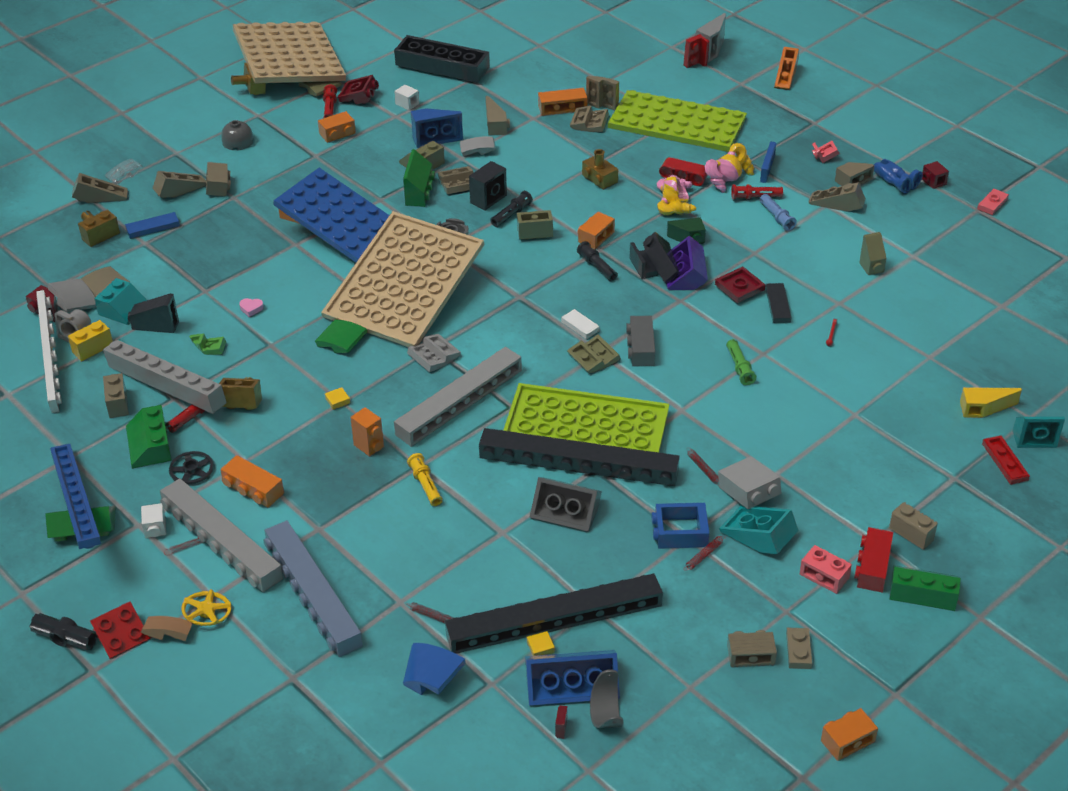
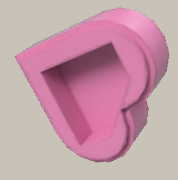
(251, 307)

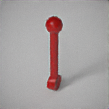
(829, 342)

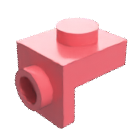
(825, 152)

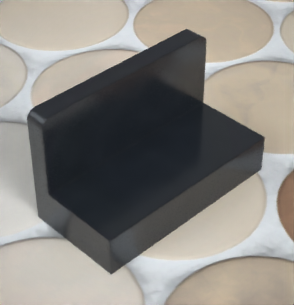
(642, 262)

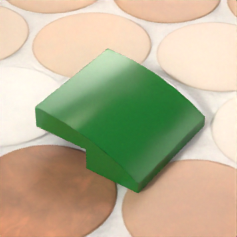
(341, 336)

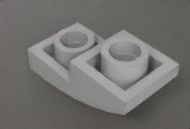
(482, 144)

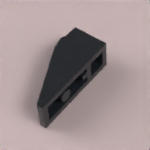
(661, 256)

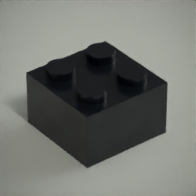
(488, 185)

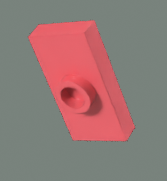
(993, 201)

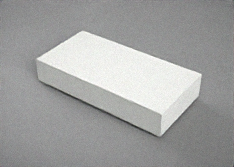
(580, 324)

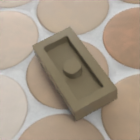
(799, 648)

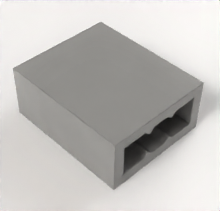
(749, 482)

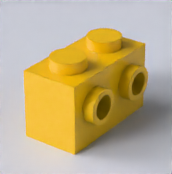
(90, 340)

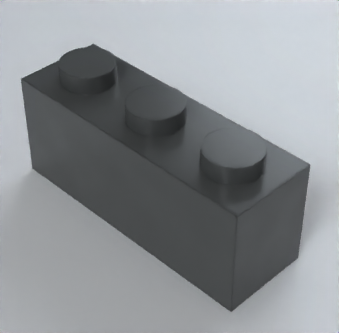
(641, 341)

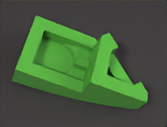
(209, 346)

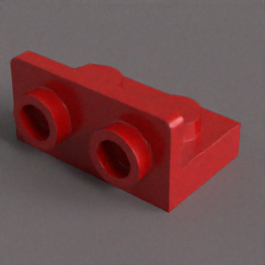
(696, 51)

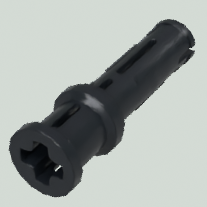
(520, 200)
(592, 257)

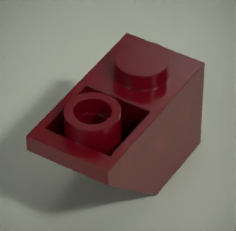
(32, 302)

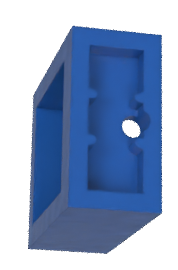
(680, 538)

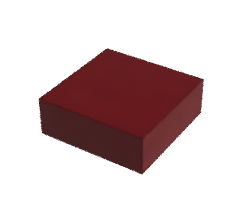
(561, 722)

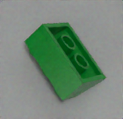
(418, 180)
(148, 438)
(60, 525)
(924, 588)

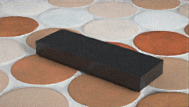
(778, 303)

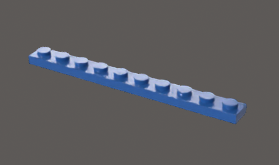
(75, 497)

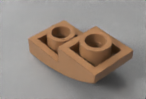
(159, 625)

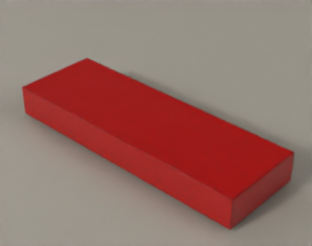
(1005, 460)

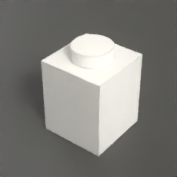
(406, 97)
(153, 520)

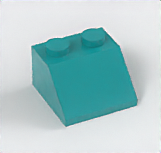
(118, 300)
(1038, 431)

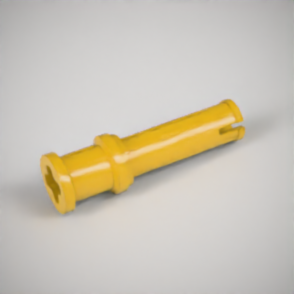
(422, 473)

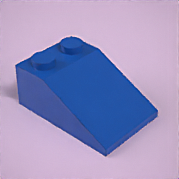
(436, 126)

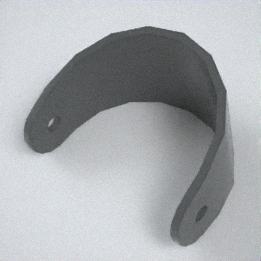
(604, 701)

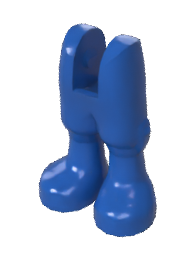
(896, 175)

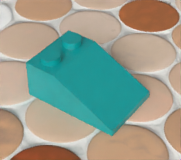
(761, 528)

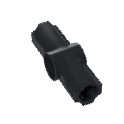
(63, 631)

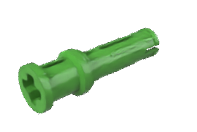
(742, 366)

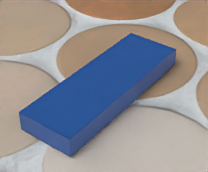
(768, 161)
(152, 225)

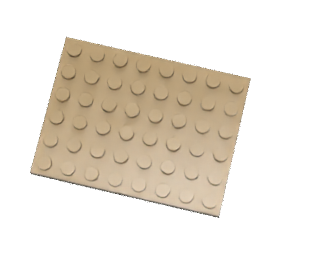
(288, 52)
(404, 279)

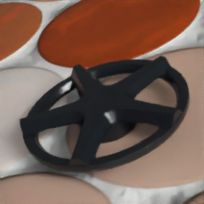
(191, 467)

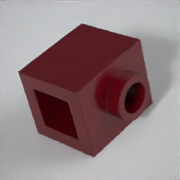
(935, 174)

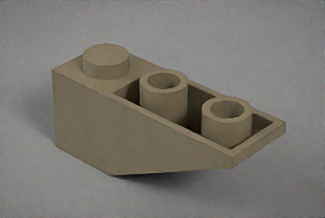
(841, 198)

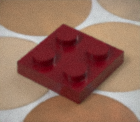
(740, 284)

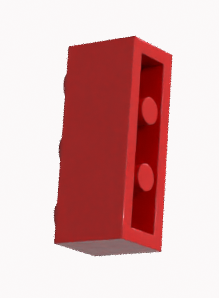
(873, 559)

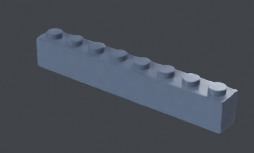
(313, 589)

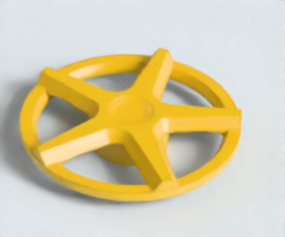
(206, 608)

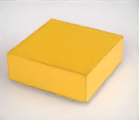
(337, 398)
(540, 644)

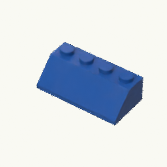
(566, 675)

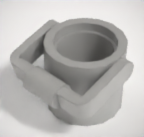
(71, 323)

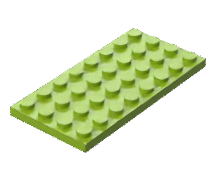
(677, 120)
(588, 417)

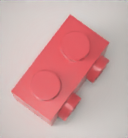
(825, 569)

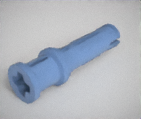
(781, 215)

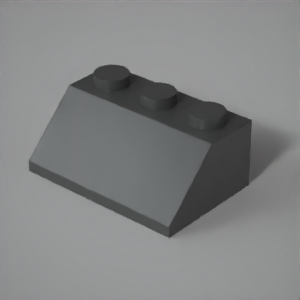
(565, 503)

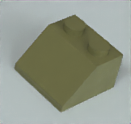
(432, 152)

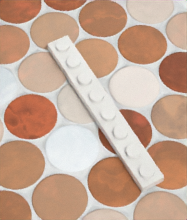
(49, 354)

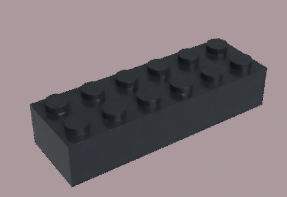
(442, 58)

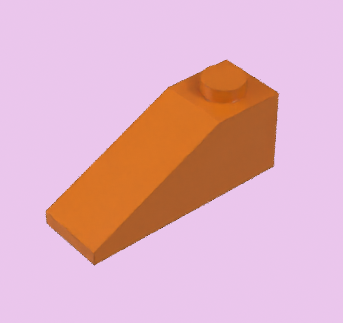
(787, 68)

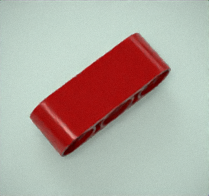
(684, 170)

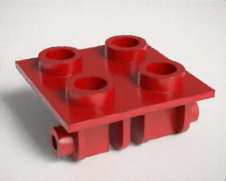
(119, 629)

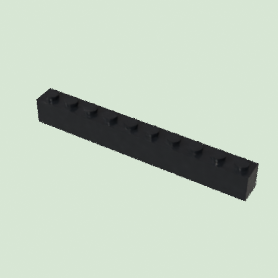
(579, 457)
(553, 613)

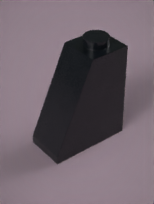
(155, 315)

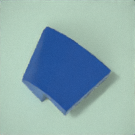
(431, 668)

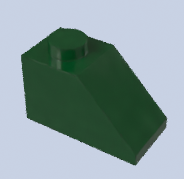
(683, 228)

